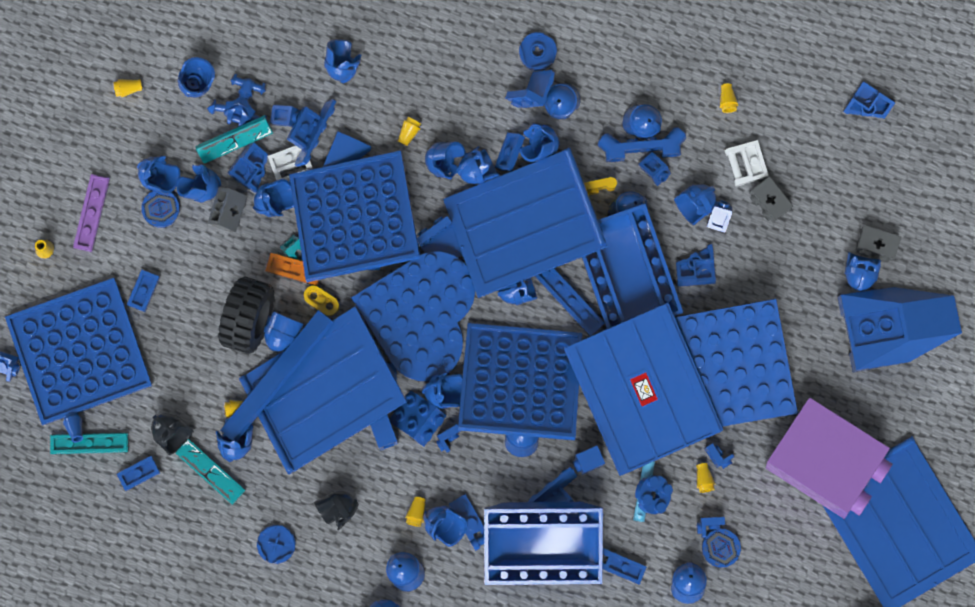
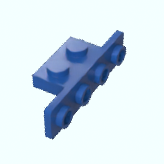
(308, 129)
(554, 490)

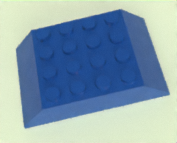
(632, 270)
(543, 543)

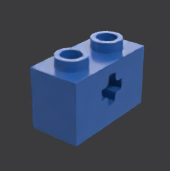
(588, 460)

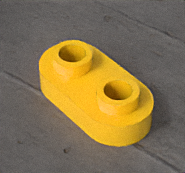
(321, 301)

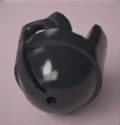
(170, 432)
(337, 506)

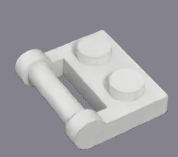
(752, 160)
(285, 161)

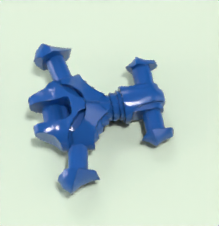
(239, 110)

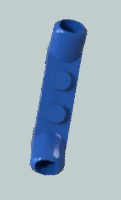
(668, 146)

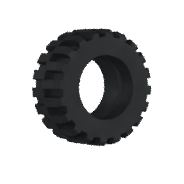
(246, 315)

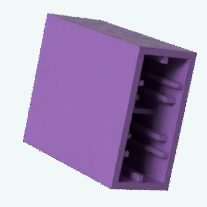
(829, 459)

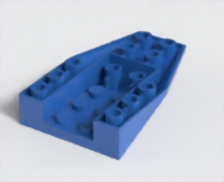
(896, 325)

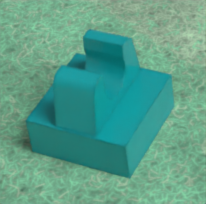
(291, 246)

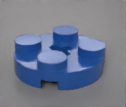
(544, 43)
(662, 498)

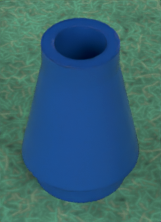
(73, 425)

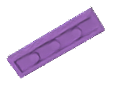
(91, 213)

